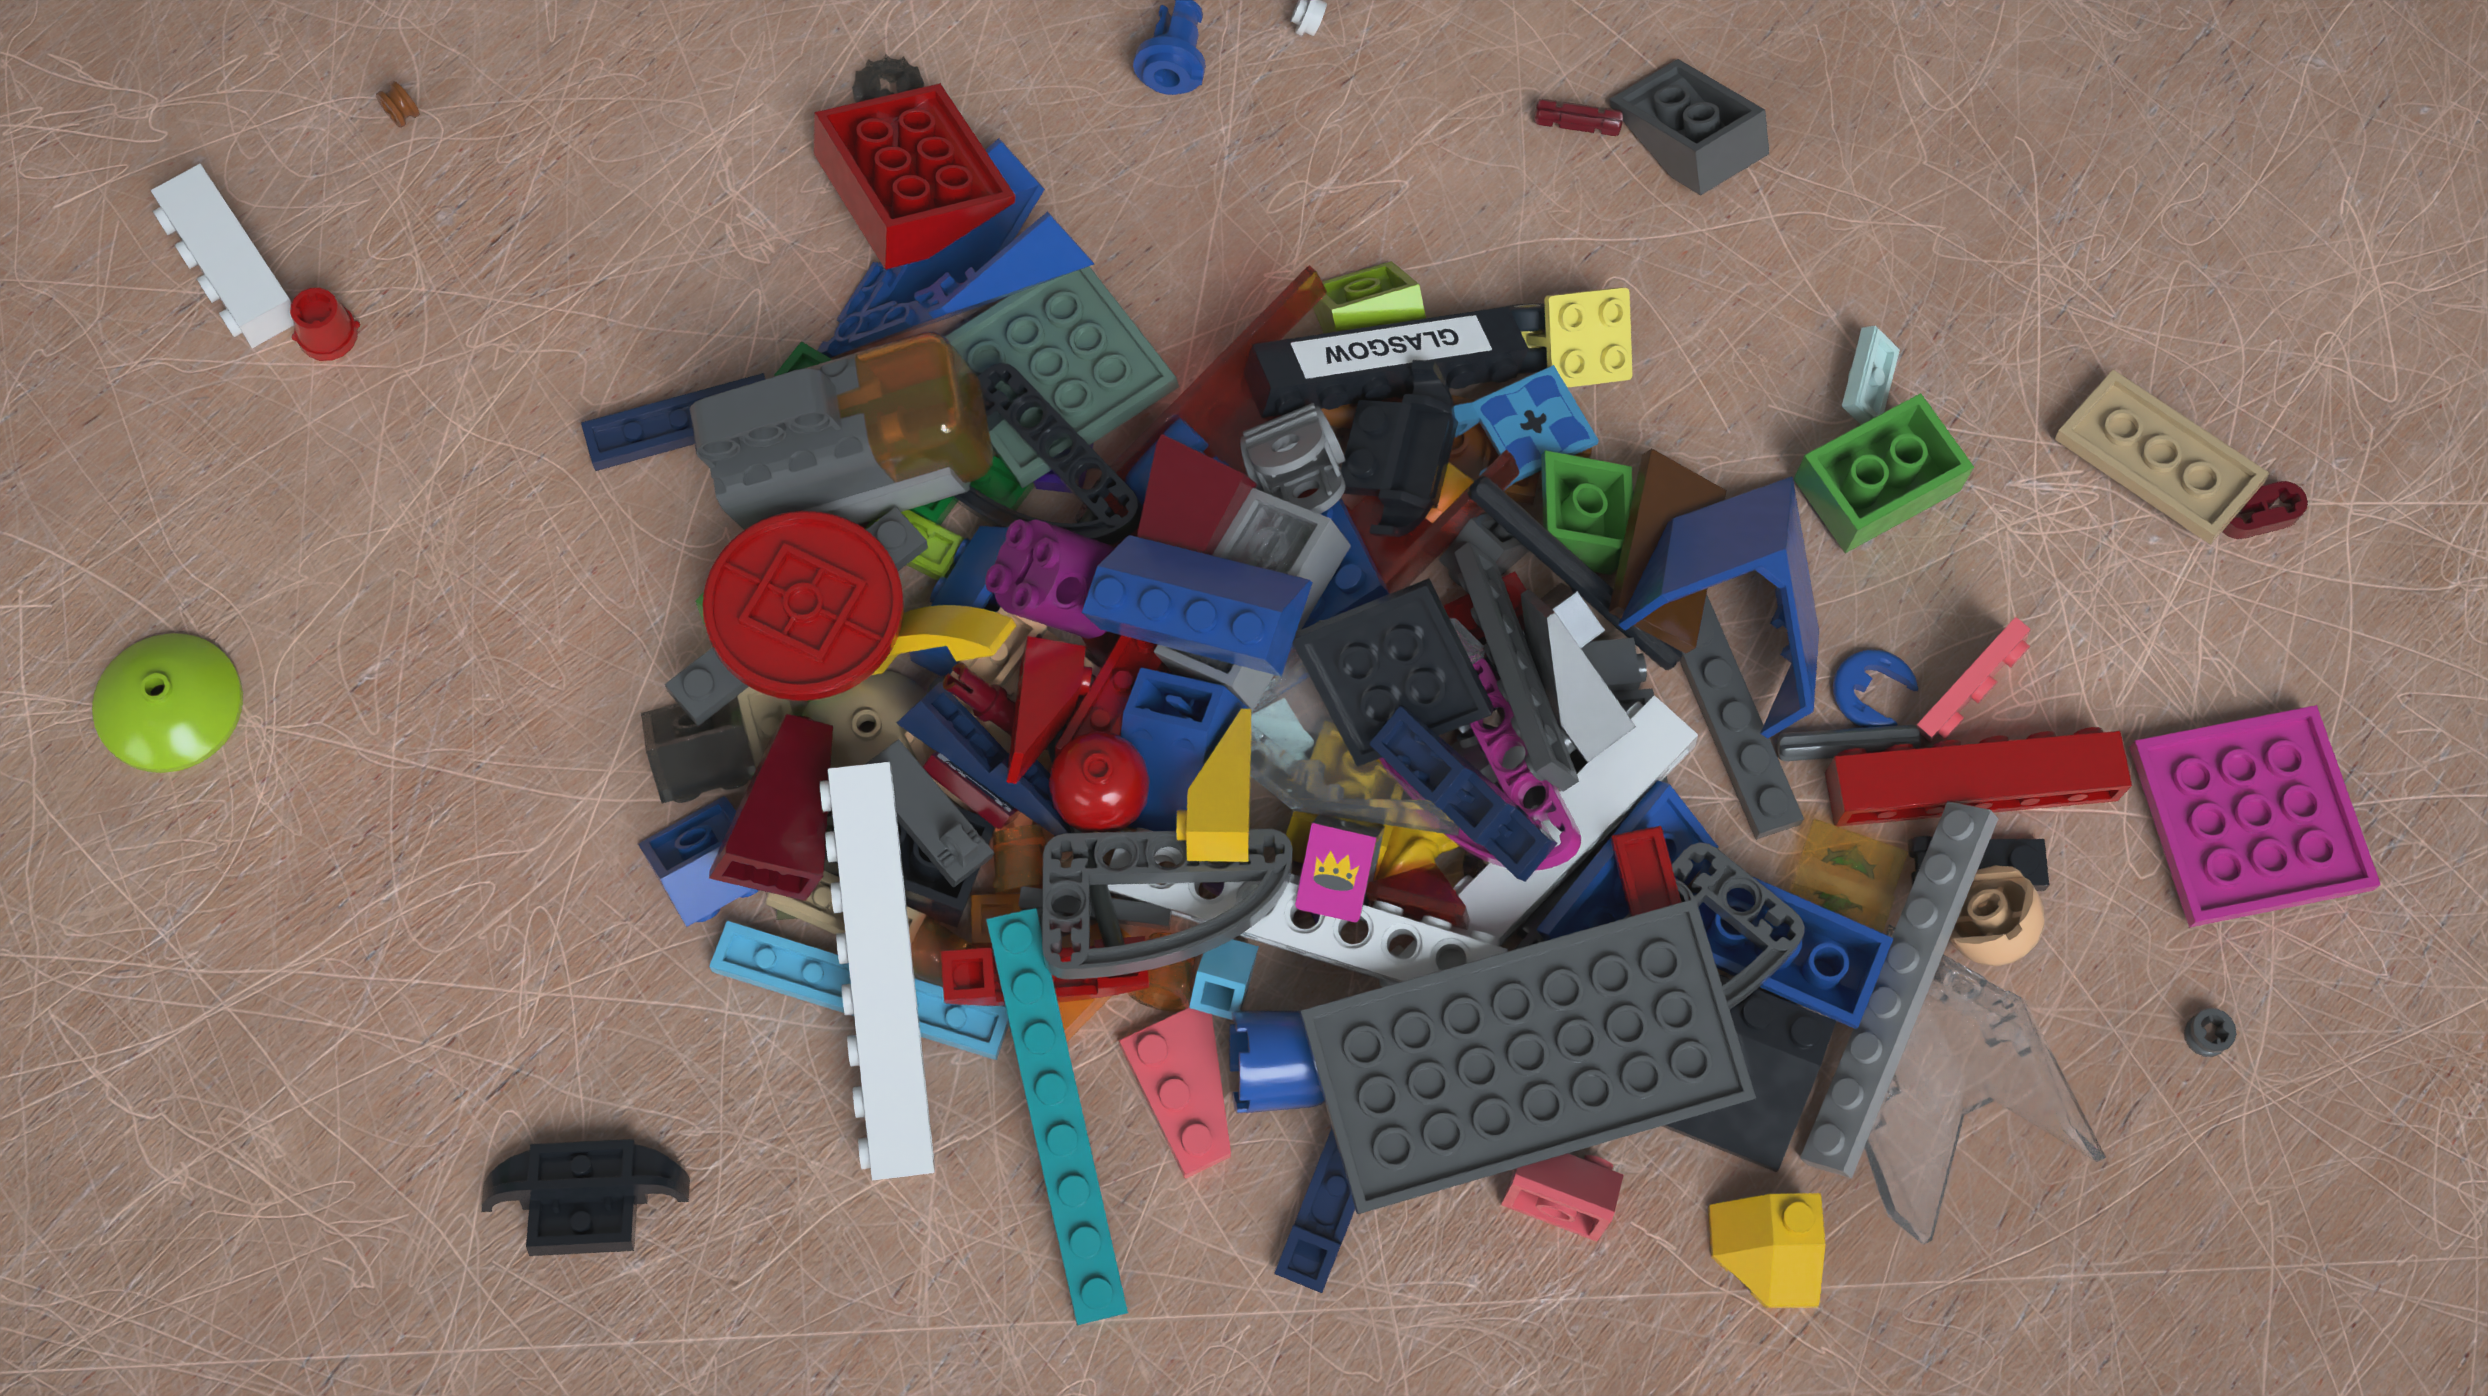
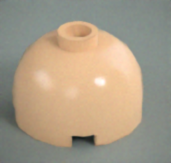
(1999, 917)

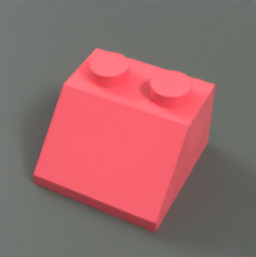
(1567, 1193)

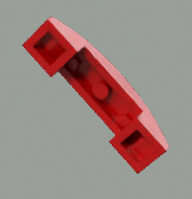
(973, 978)

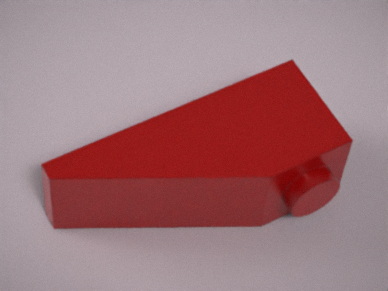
(1046, 698)

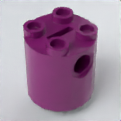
(1047, 575)

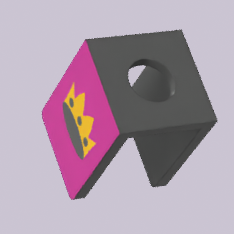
(1338, 867)

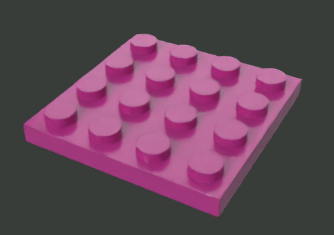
(2254, 816)

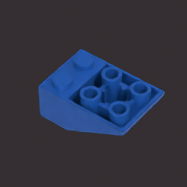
(1175, 730)

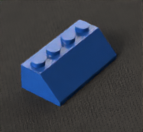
(1198, 603)
(1827, 972)

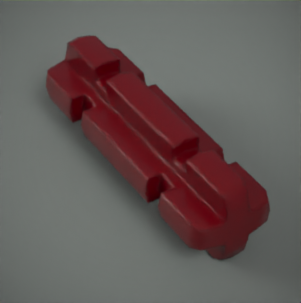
(1578, 117)

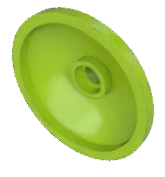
(181, 723)

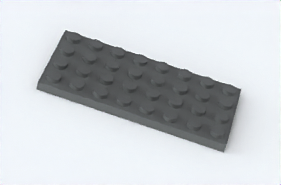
(1526, 1055)

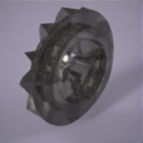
(867, 81)

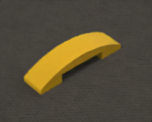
(963, 629)

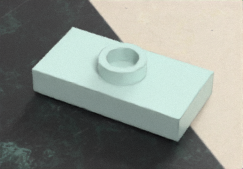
(1870, 375)

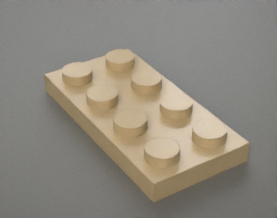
(2162, 456)

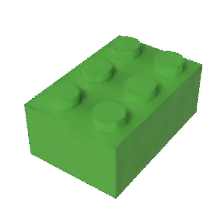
(1883, 472)

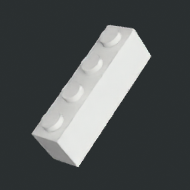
(224, 254)

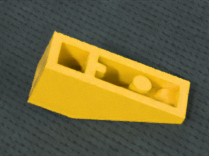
(1220, 800)

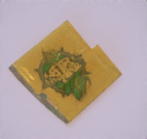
(1848, 874)

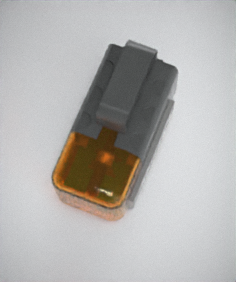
(848, 434)

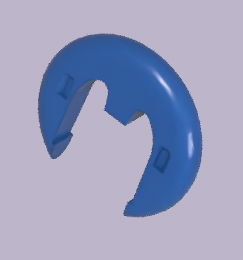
(1852, 676)

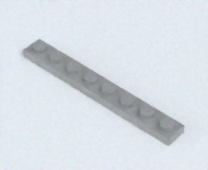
(1899, 990)

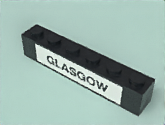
(1378, 360)

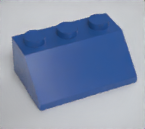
(964, 588)

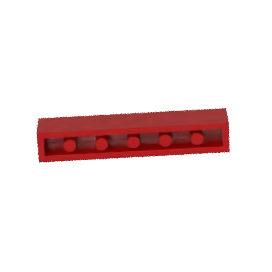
(1986, 775)

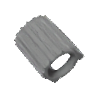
(1296, 456)

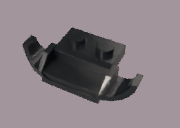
(1402, 451)
(583, 1192)

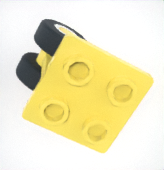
(1583, 336)

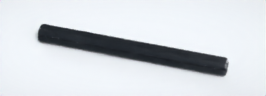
(1563, 564)

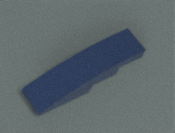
(1463, 793)

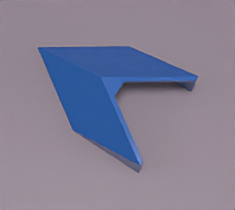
(965, 274)
(1727, 541)

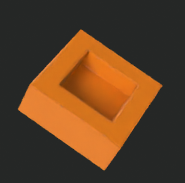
(988, 907)

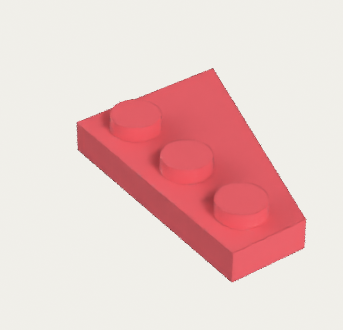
(1975, 681)
(1183, 1086)

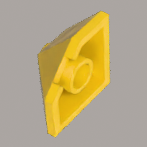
(1772, 1246)

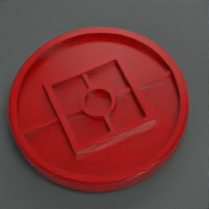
(803, 605)

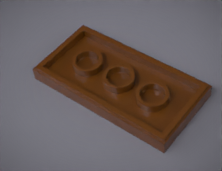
(1660, 494)

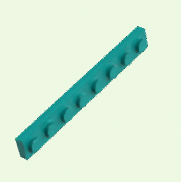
(1057, 1117)

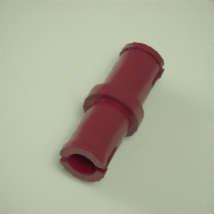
(987, 700)

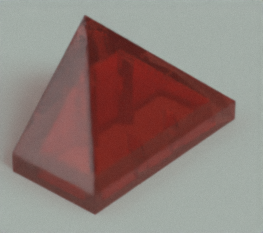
(1420, 894)

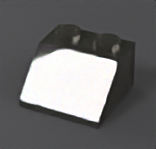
(694, 757)

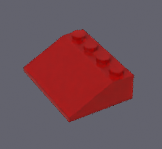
(909, 172)

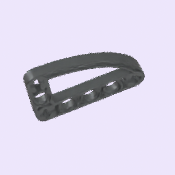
(1144, 870)
(1713, 892)

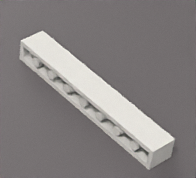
(1598, 803)
(880, 971)

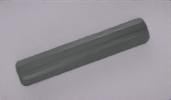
(1828, 743)

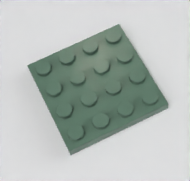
(1075, 352)

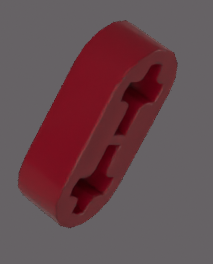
(2266, 519)

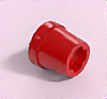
(322, 325)

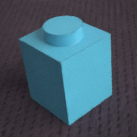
(1224, 978)

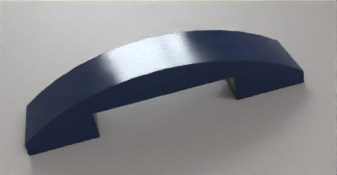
(1319, 1224)

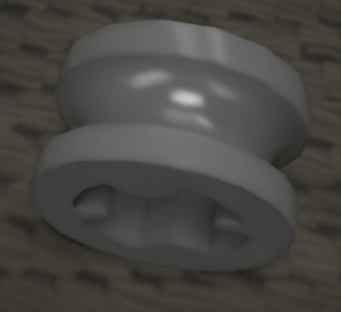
(2196, 1034)

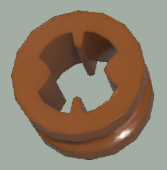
(397, 104)

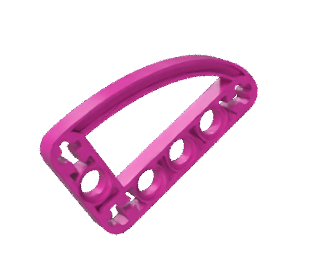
(1515, 781)

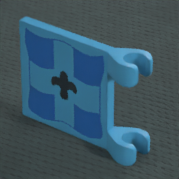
(1530, 419)

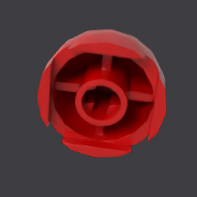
(1099, 783)

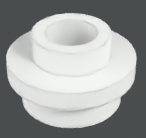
(1308, 16)

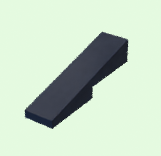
(956, 734)

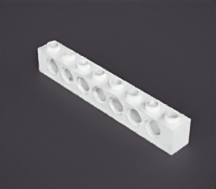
(1324, 939)

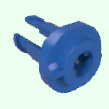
(1170, 58)

